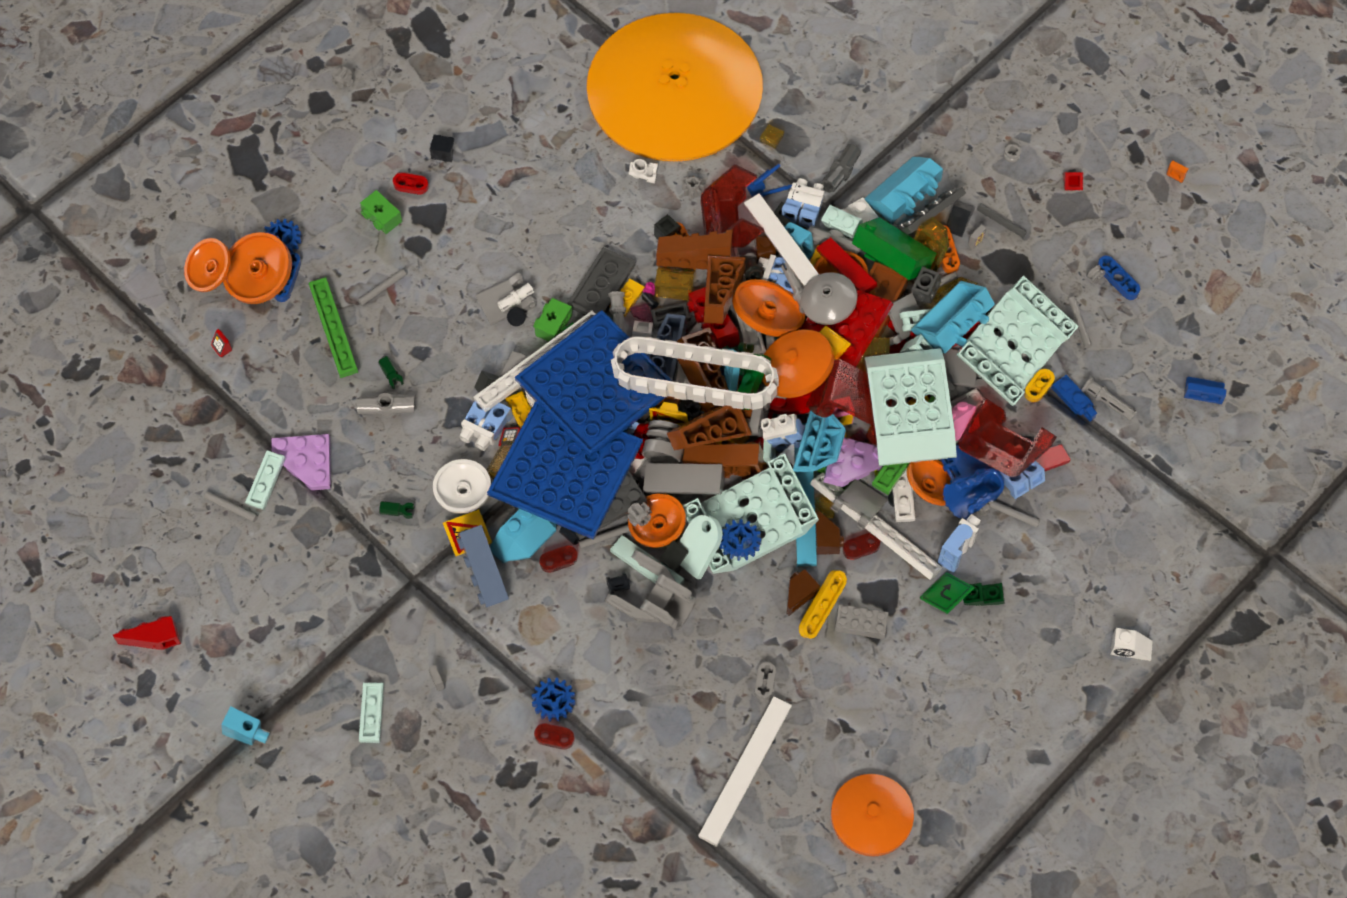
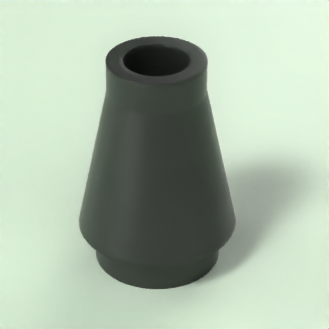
(752, 270)

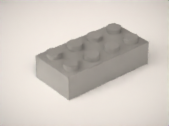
(861, 621)

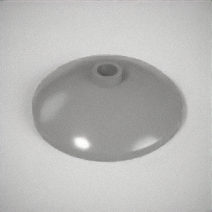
(830, 307)

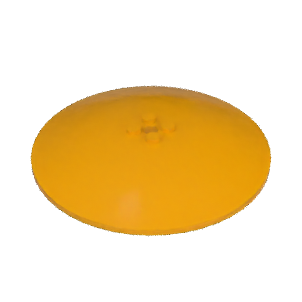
(666, 116)

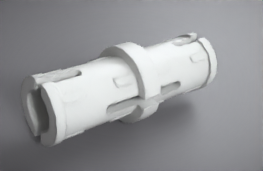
(515, 297)

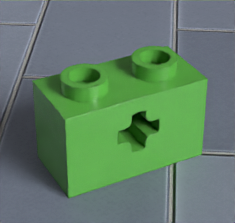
(380, 212)
(553, 319)

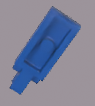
(1074, 398)

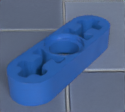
(290, 284)
(1119, 285)

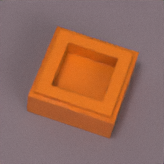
(1177, 171)

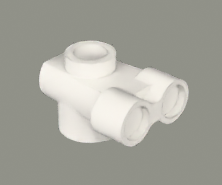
(642, 170)

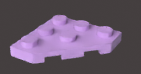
(306, 458)
(854, 462)

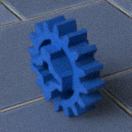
(290, 233)
(749, 540)
(562, 697)

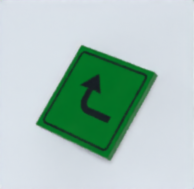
(946, 593)

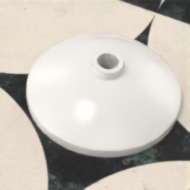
(460, 476)

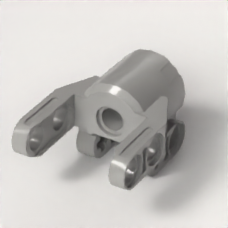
(667, 601)

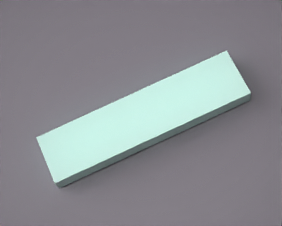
(625, 548)

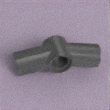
(841, 168)

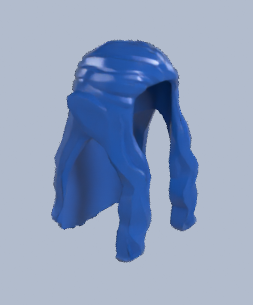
(973, 492)

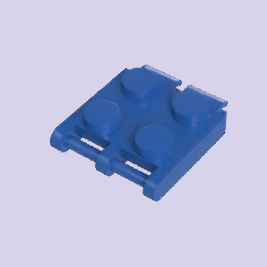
(962, 465)

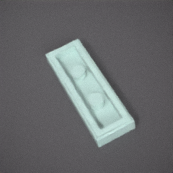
(265, 480)
(371, 713)

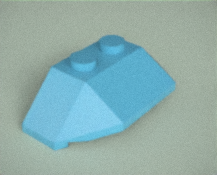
(819, 443)
(521, 536)

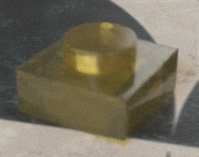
(771, 136)
(824, 505)

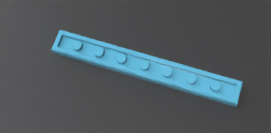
(807, 543)

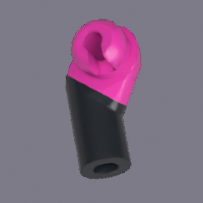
(648, 295)

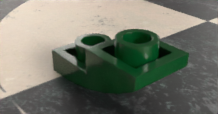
(985, 595)

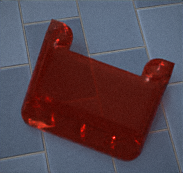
(847, 390)
(1000, 446)

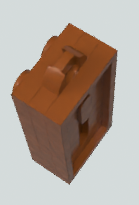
(889, 286)

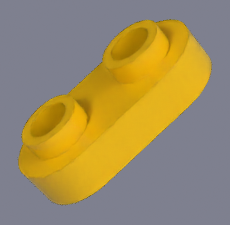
(1038, 386)

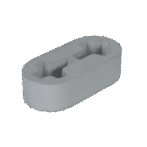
(760, 681)

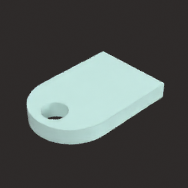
(700, 544)

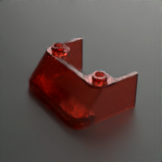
(720, 206)

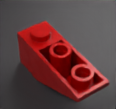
(153, 635)

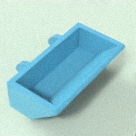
(905, 188)
(955, 316)

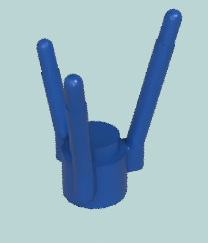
(758, 186)

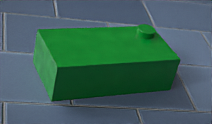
(893, 247)

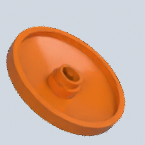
(258, 268)
(767, 307)
(801, 362)
(872, 815)

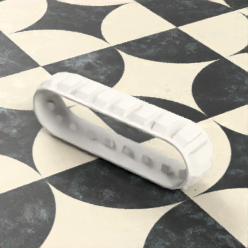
(700, 354)

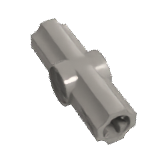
(820, 235)
(397, 404)

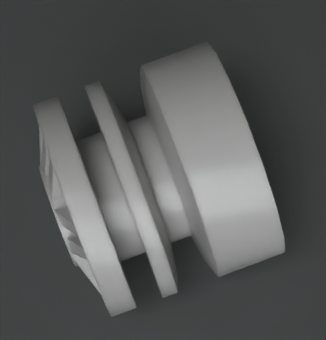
(659, 447)

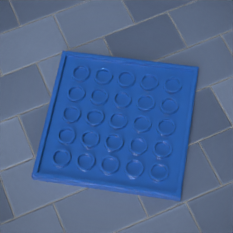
(579, 387)
(557, 479)

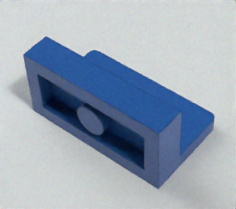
(1205, 390)

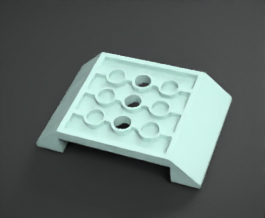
(1031, 324)
(916, 430)
(775, 499)

